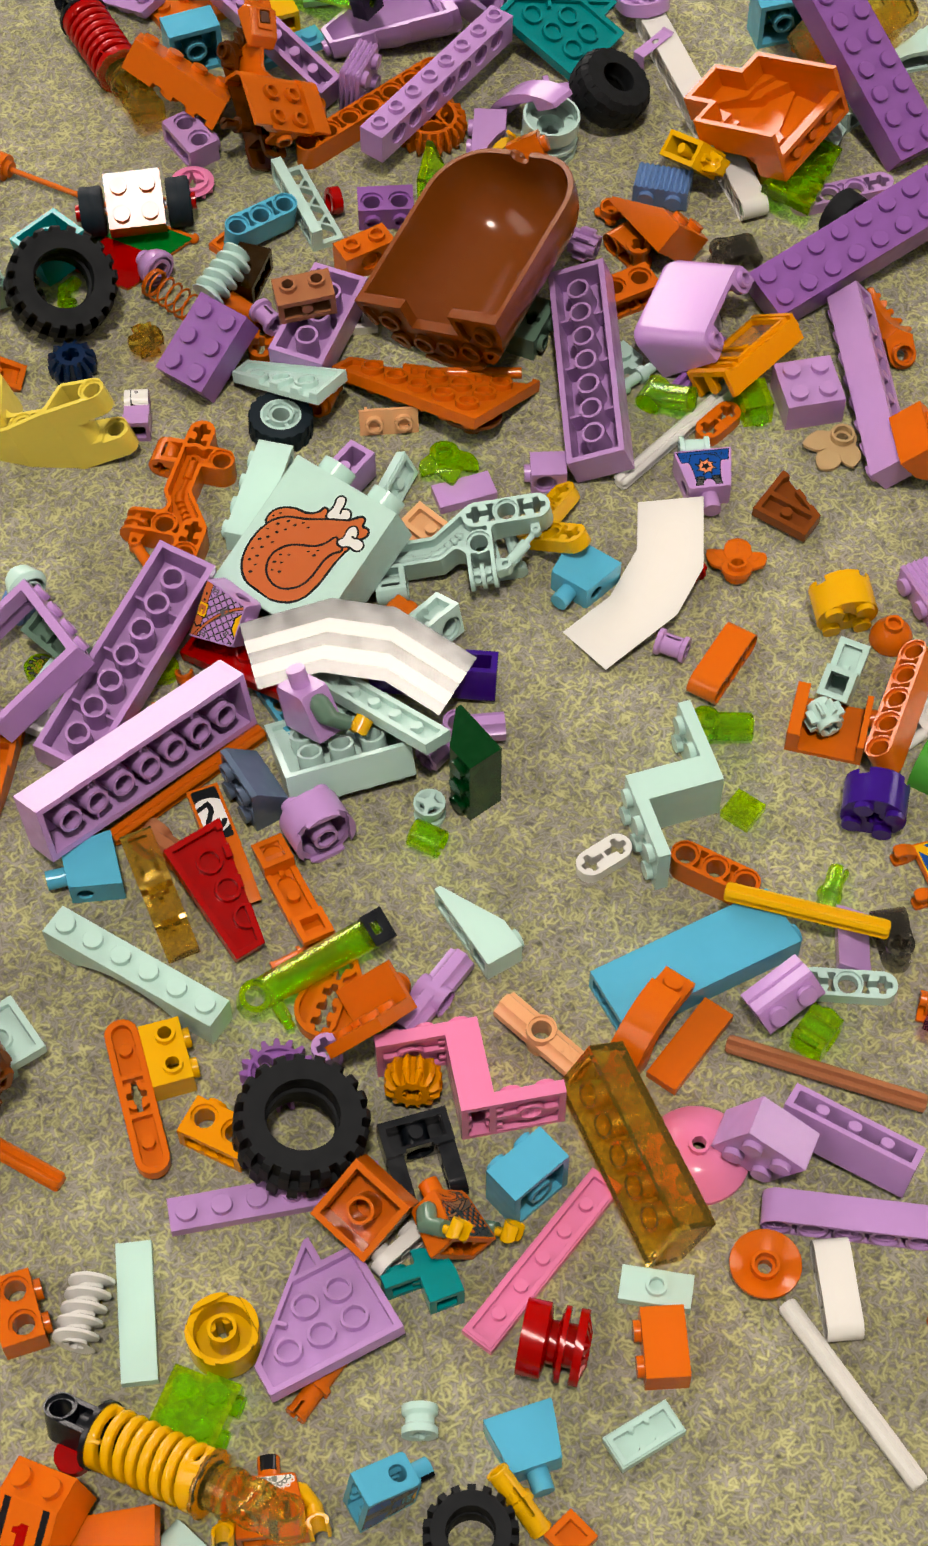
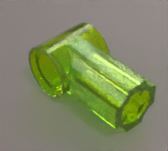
(659, 394)
(725, 725)

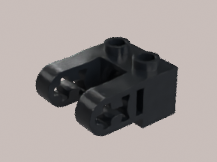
(417, 1138)

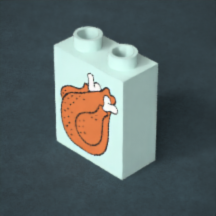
(317, 539)

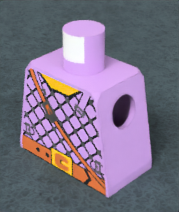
(221, 612)

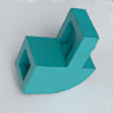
(434, 1277)

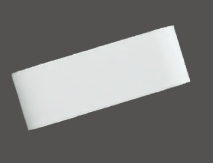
(837, 1289)

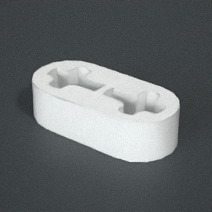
(601, 854)

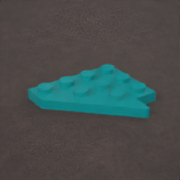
(563, 29)

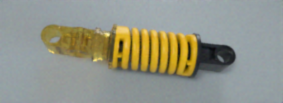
(172, 1467)

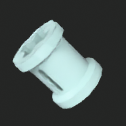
(693, 444)

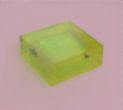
(742, 810)

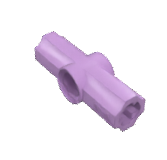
(436, 990)

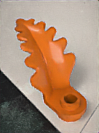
(893, 335)

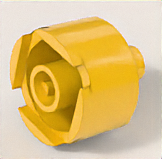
(843, 602)
(228, 1315)

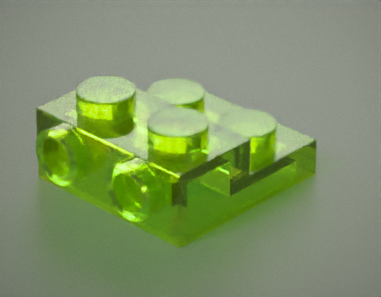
(200, 1405)

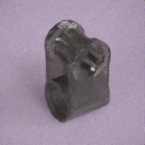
(736, 250)
(899, 946)

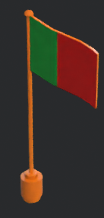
(122, 249)

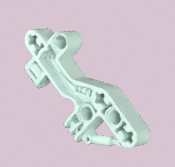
(462, 536)

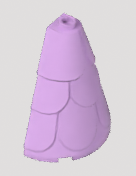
(392, 26)

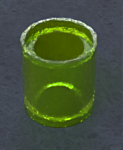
(427, 837)

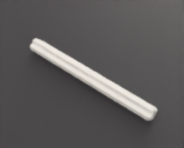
(669, 439)
(853, 1395)

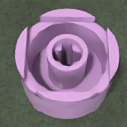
(316, 824)

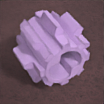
(584, 244)

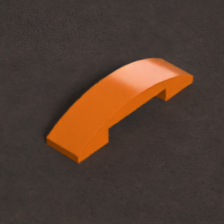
(291, 891)

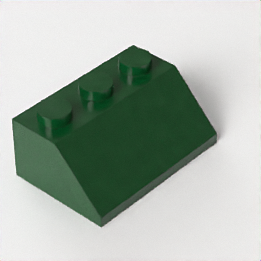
(473, 766)

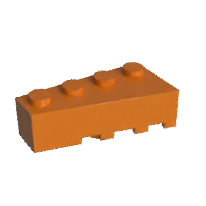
(178, 78)

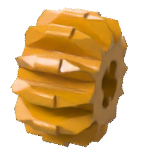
(413, 1080)

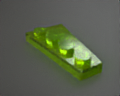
(808, 180)

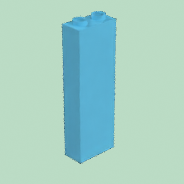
(710, 952)

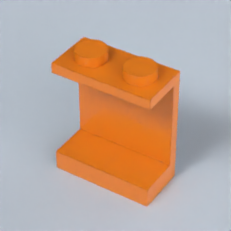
(843, 746)

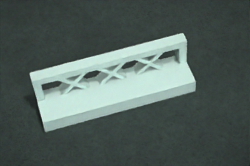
(305, 218)

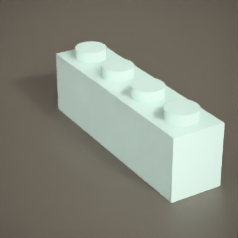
(264, 471)

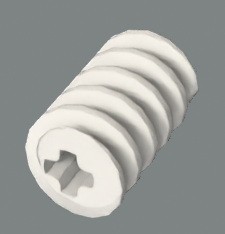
(80, 1311)

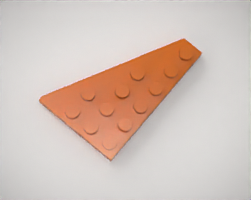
(454, 398)

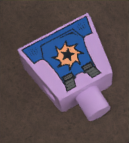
(704, 474)

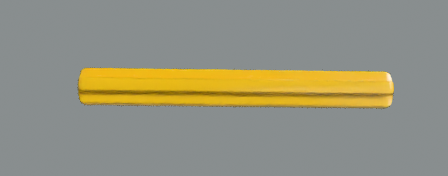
(807, 910)

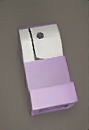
(138, 411)

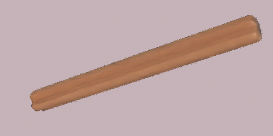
(826, 1073)

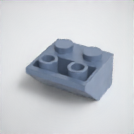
(252, 786)

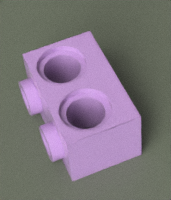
(191, 139)

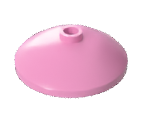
(713, 1174)

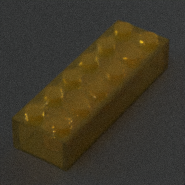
(636, 1154)

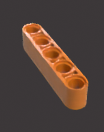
(900, 708)

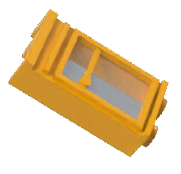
(748, 353)

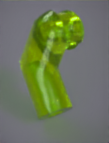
(65, 292)

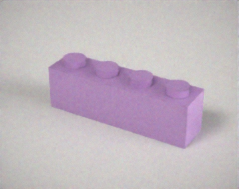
(857, 1141)

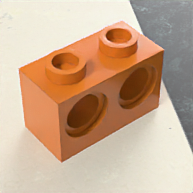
(633, 288)
(22, 1312)

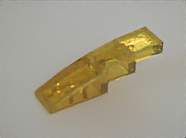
(159, 894)

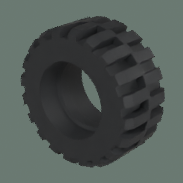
(72, 249)
(299, 1082)

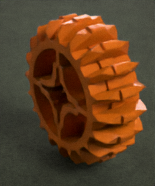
(443, 134)

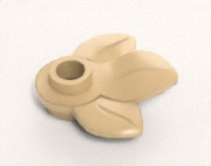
(832, 450)

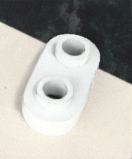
(397, 1252)

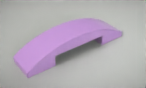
(542, 93)

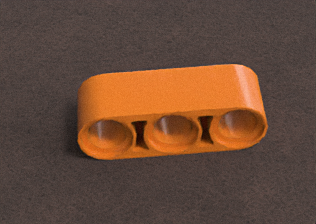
(721, 663)
(702, 863)

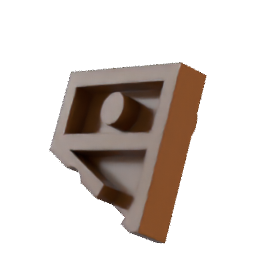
(787, 509)

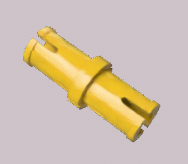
(520, 1499)

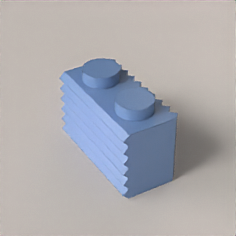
(663, 186)

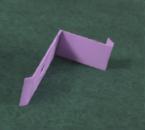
(648, 46)

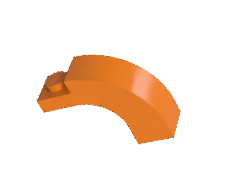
(651, 1014)

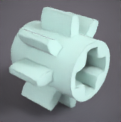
(824, 716)

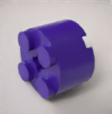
(875, 802)

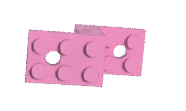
(477, 1106)

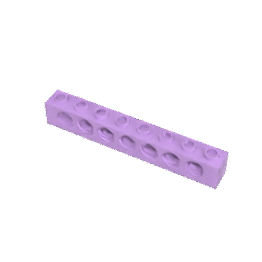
(436, 83)

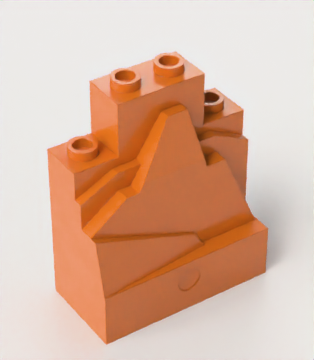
(768, 110)

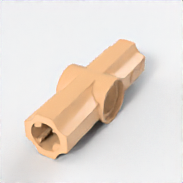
(527, 1022)

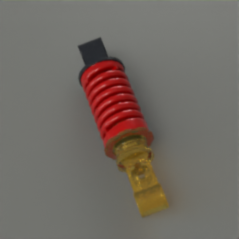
(104, 51)

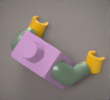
(311, 708)

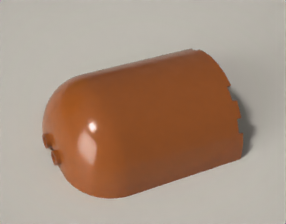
(473, 255)

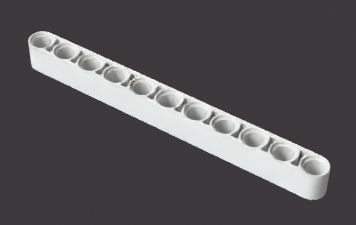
(680, 77)

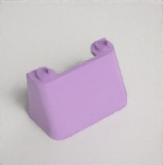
(681, 312)

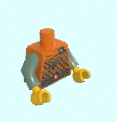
(454, 1226)

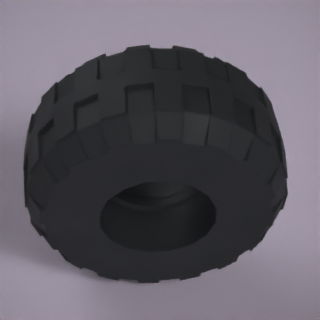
(609, 88)

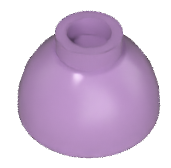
(152, 259)

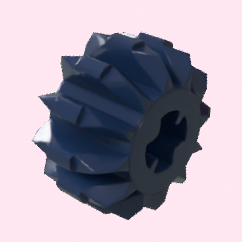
(72, 362)

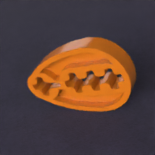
(314, 998)

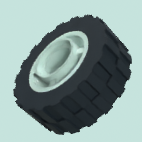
(281, 420)

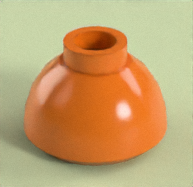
(890, 635)

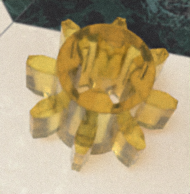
(145, 340)

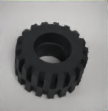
(467, 1506)

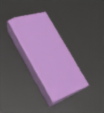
(852, 948)

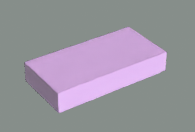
(465, 491)

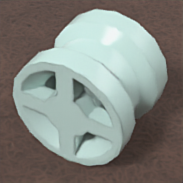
(428, 800)
(419, 1420)

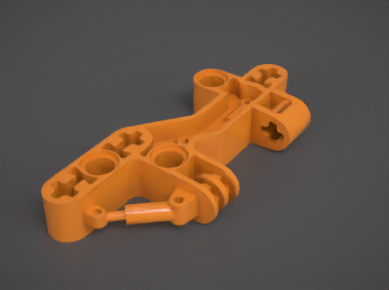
(188, 467)

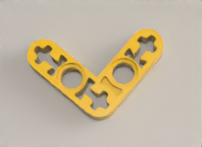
(561, 536)

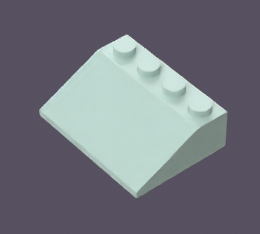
(342, 762)

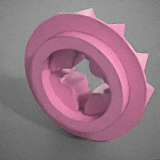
(202, 178)

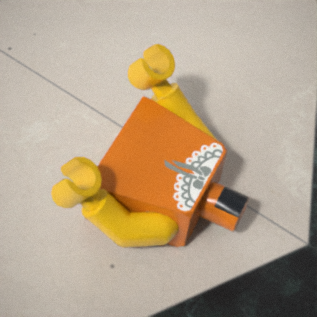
(269, 1469)

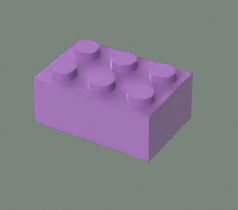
(207, 347)

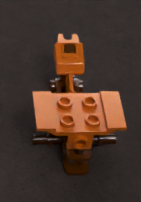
(267, 108)

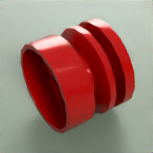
(553, 1342)

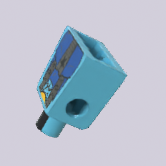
(385, 1488)

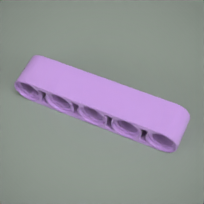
(845, 1216)

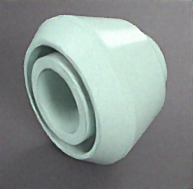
(25, 572)

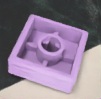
(359, 72)

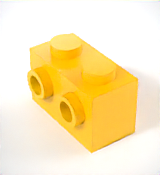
(168, 1059)

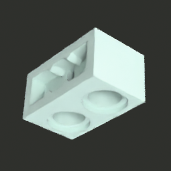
(440, 615)

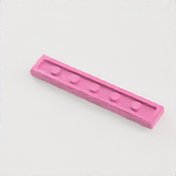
(539, 1263)

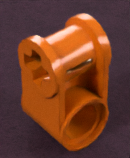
(628, 245)

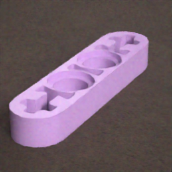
(868, 184)

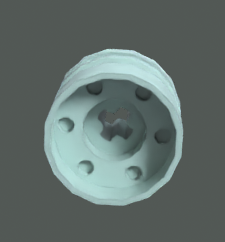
(558, 125)

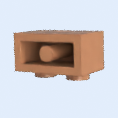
(304, 296)

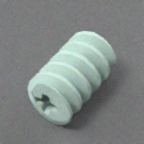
(223, 272)

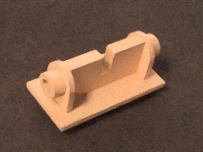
(388, 420)

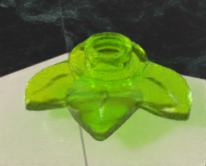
(447, 462)

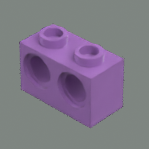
(384, 205)

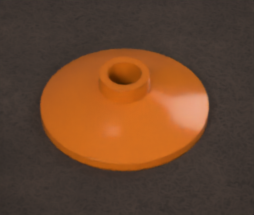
(768, 1248)

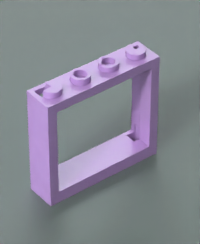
(54, 678)

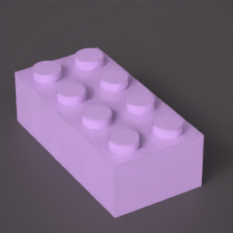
(322, 338)

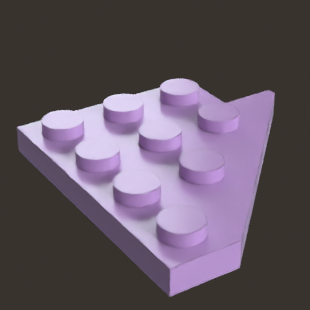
(323, 1321)

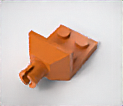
(373, 1005)

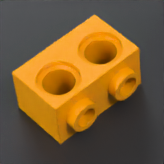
(211, 1140)

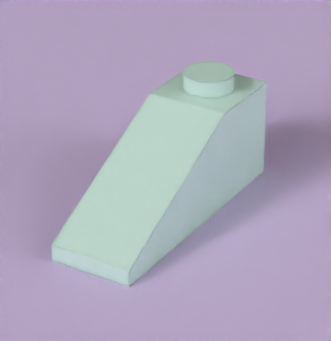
(481, 932)

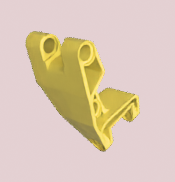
(64, 429)

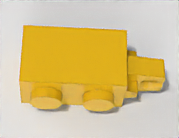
(694, 155)

